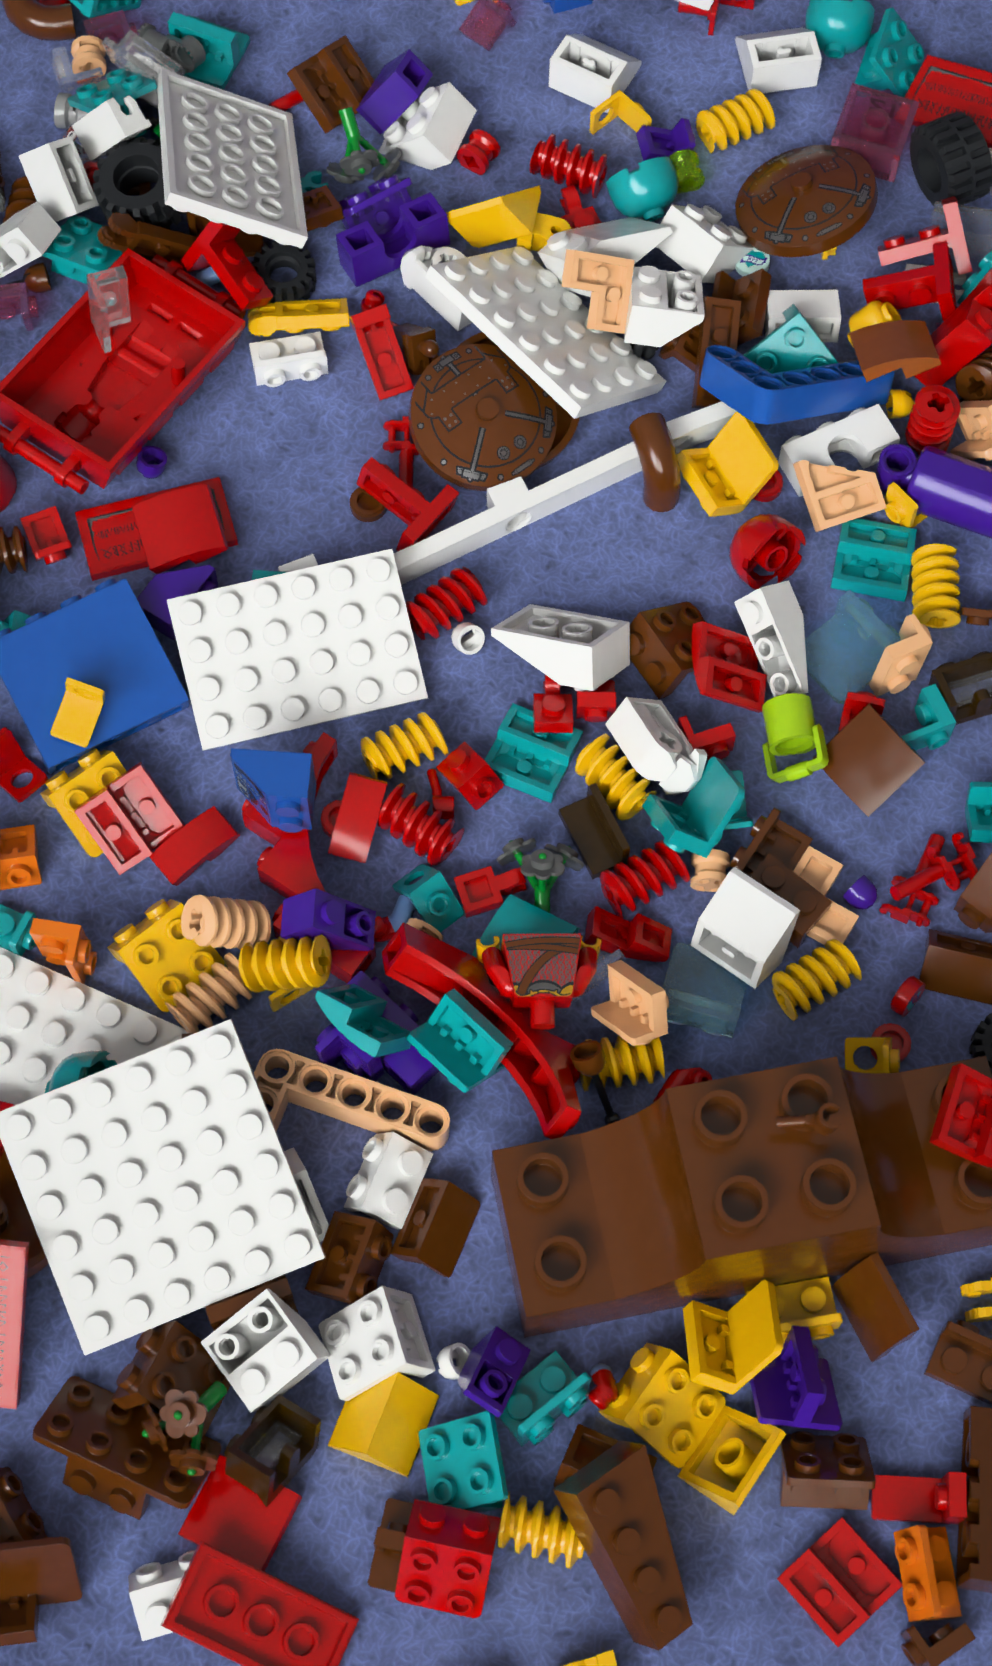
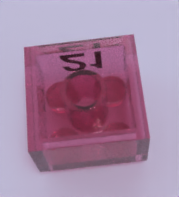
(876, 128)

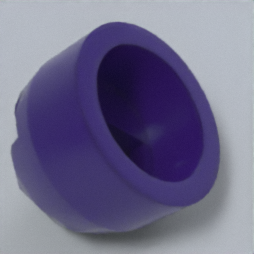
(147, 458)
(861, 894)

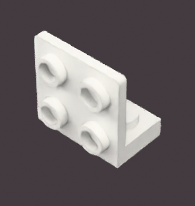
(375, 1341)

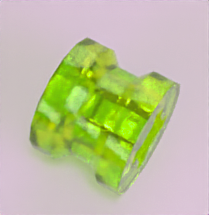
(688, 172)

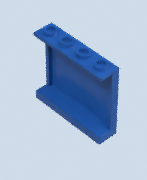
(99, 643)

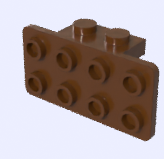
(111, 1455)
(34, 1576)

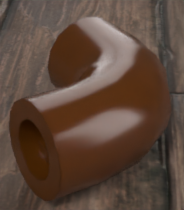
(41, 20)
(657, 461)

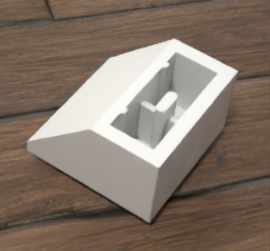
(780, 59)
(590, 69)
(431, 127)
(59, 179)
(702, 241)
(662, 305)
(745, 928)
(265, 1350)

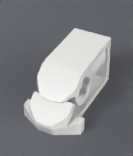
(414, 268)
(656, 745)

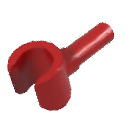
(440, 802)

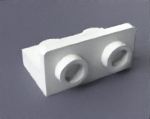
(289, 359)

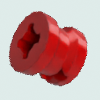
(478, 152)

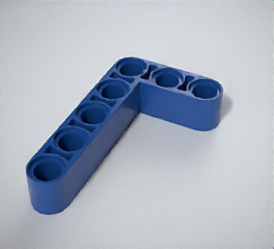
(789, 394)

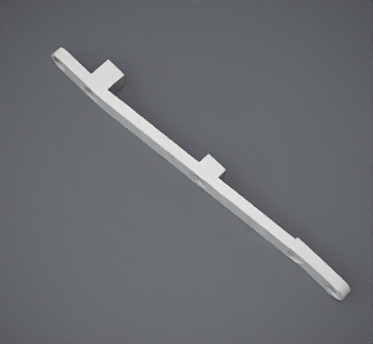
(514, 506)

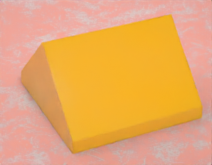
(497, 218)
(385, 1423)
(731, 1458)

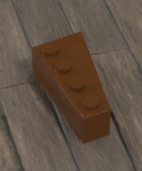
(975, 1532)
(628, 1542)

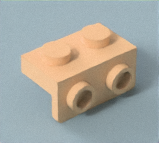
(976, 425)
(903, 659)
(635, 1006)

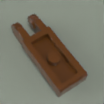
(144, 238)

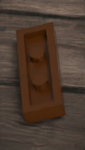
(718, 328)

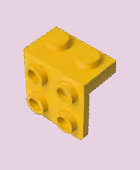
(730, 468)
(71, 790)
(160, 953)
(734, 1344)
(664, 1404)

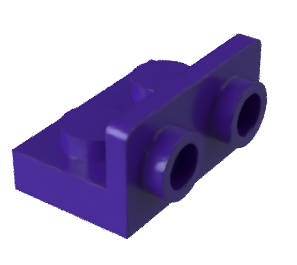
(334, 1047)

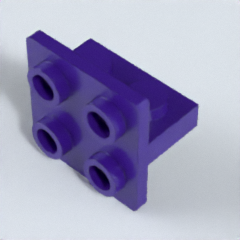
(377, 207)
(797, 1387)

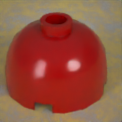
(766, 542)

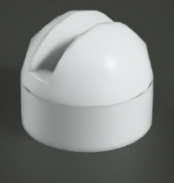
(470, 643)
(454, 1351)

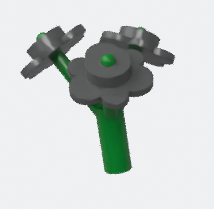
(358, 163)
(541, 866)

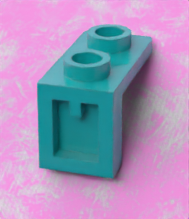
(936, 716)

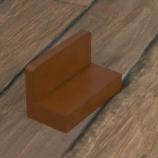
(958, 966)
(436, 1226)

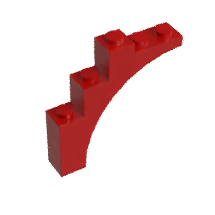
(962, 334)
(290, 866)
(536, 1058)

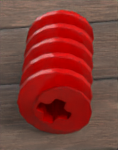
(569, 165)
(932, 418)
(445, 601)
(417, 827)
(641, 876)

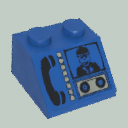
(277, 786)

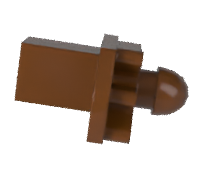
(418, 346)

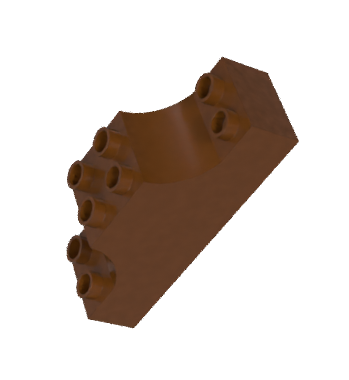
(715, 1198)

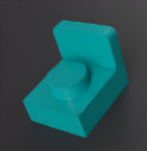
(16, 930)

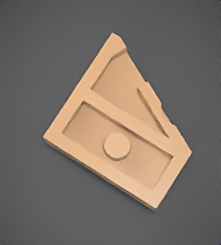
(837, 493)

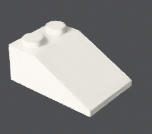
(620, 238)
(568, 645)

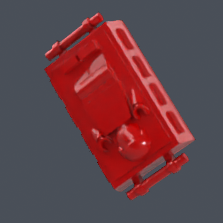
(103, 406)

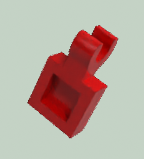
(575, 214)
(552, 710)
(482, 890)

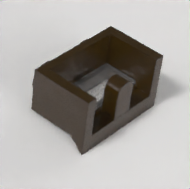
(966, 686)
(273, 1448)

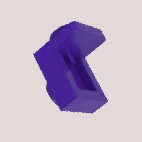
(663, 142)

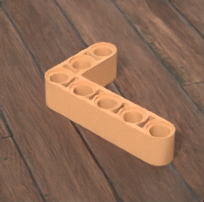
(339, 1086)

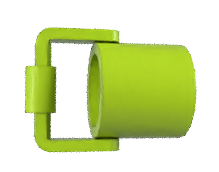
(792, 731)

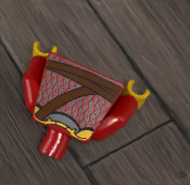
(540, 971)

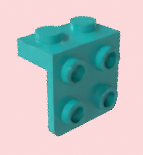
(703, 815)

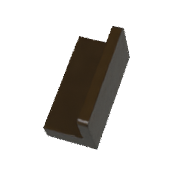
(595, 832)

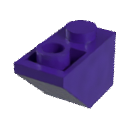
(394, 91)
(172, 585)
(321, 913)
(493, 1370)

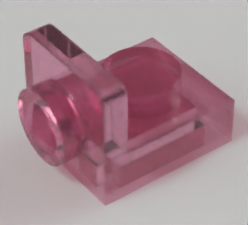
(487, 22)
(110, 25)
(16, 300)

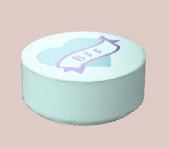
(753, 262)

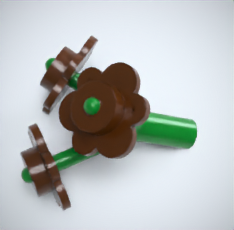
(184, 1416)

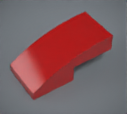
(357, 817)
(194, 844)
(636, 939)

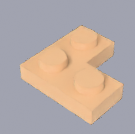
(610, 286)
(821, 874)

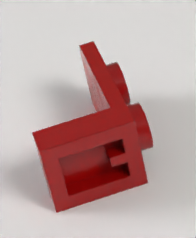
(920, 1498)

